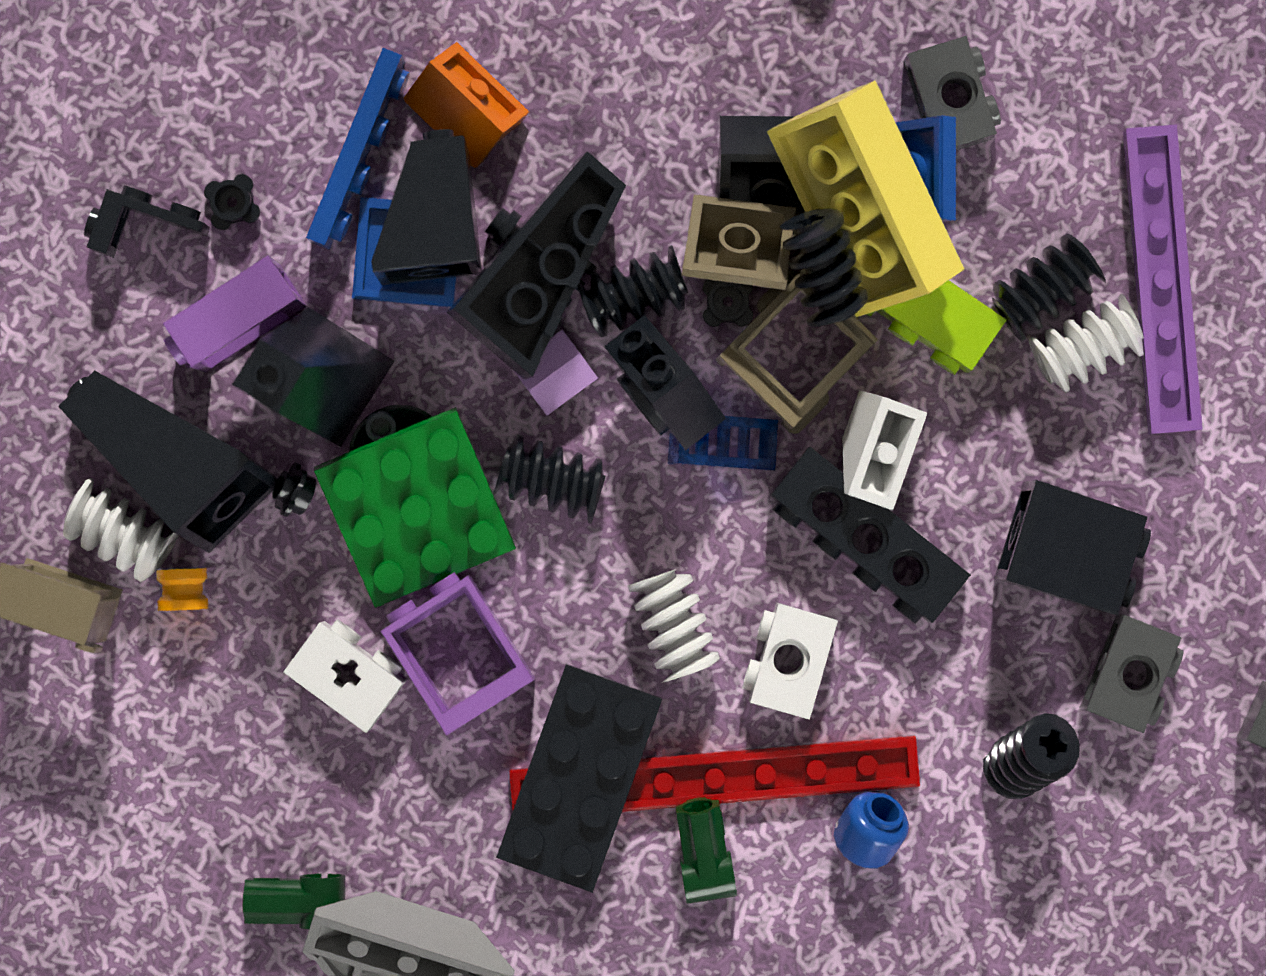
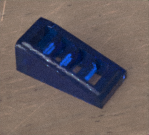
(766, 450)

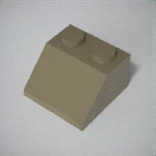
(737, 242)

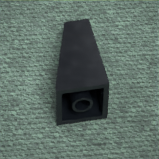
(314, 374)
(178, 469)

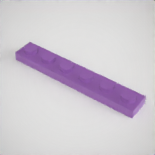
(1162, 279)

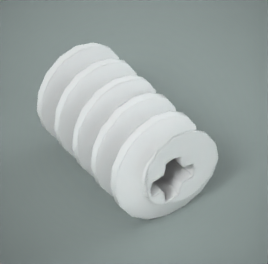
(1088, 345)
(117, 532)
(674, 624)

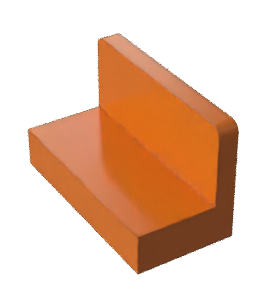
(465, 98)

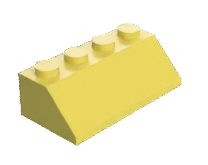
(856, 162)

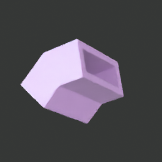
(559, 374)

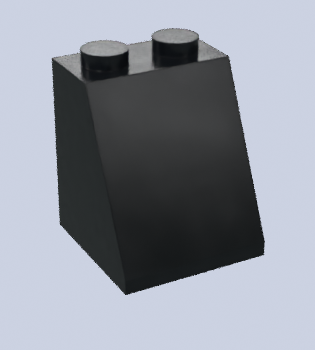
(431, 215)
(1073, 547)

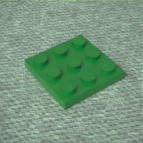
(414, 507)

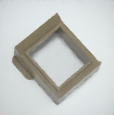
(793, 413)
(58, 603)

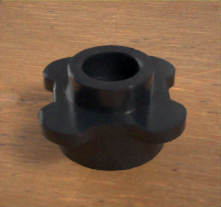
(221, 192)
(719, 313)
(293, 490)

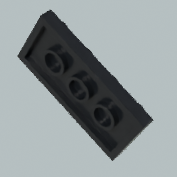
(579, 778)

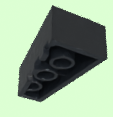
(531, 278)

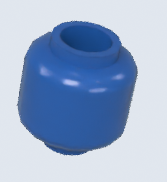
(871, 829)

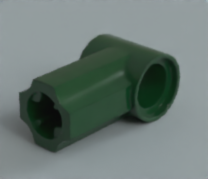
(705, 862)
(290, 898)

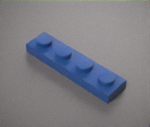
(350, 170)

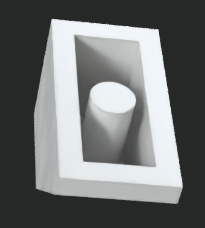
(879, 447)

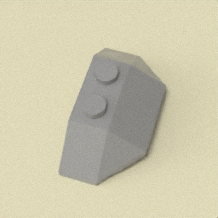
(398, 938)

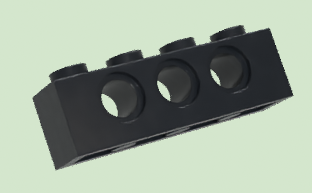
(938, 574)

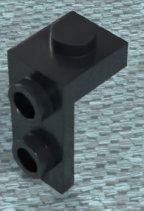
(107, 224)

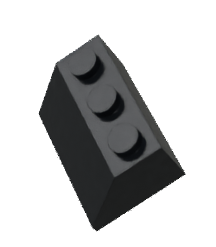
(751, 165)

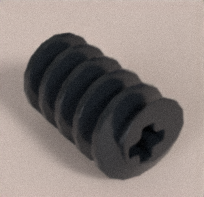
(827, 266)
(1045, 284)
(634, 292)
(551, 478)
(1032, 756)

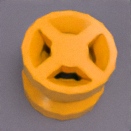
(182, 589)

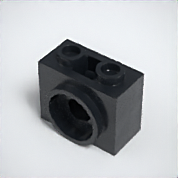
(663, 384)

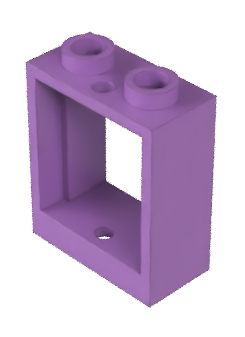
(233, 316)
(486, 697)

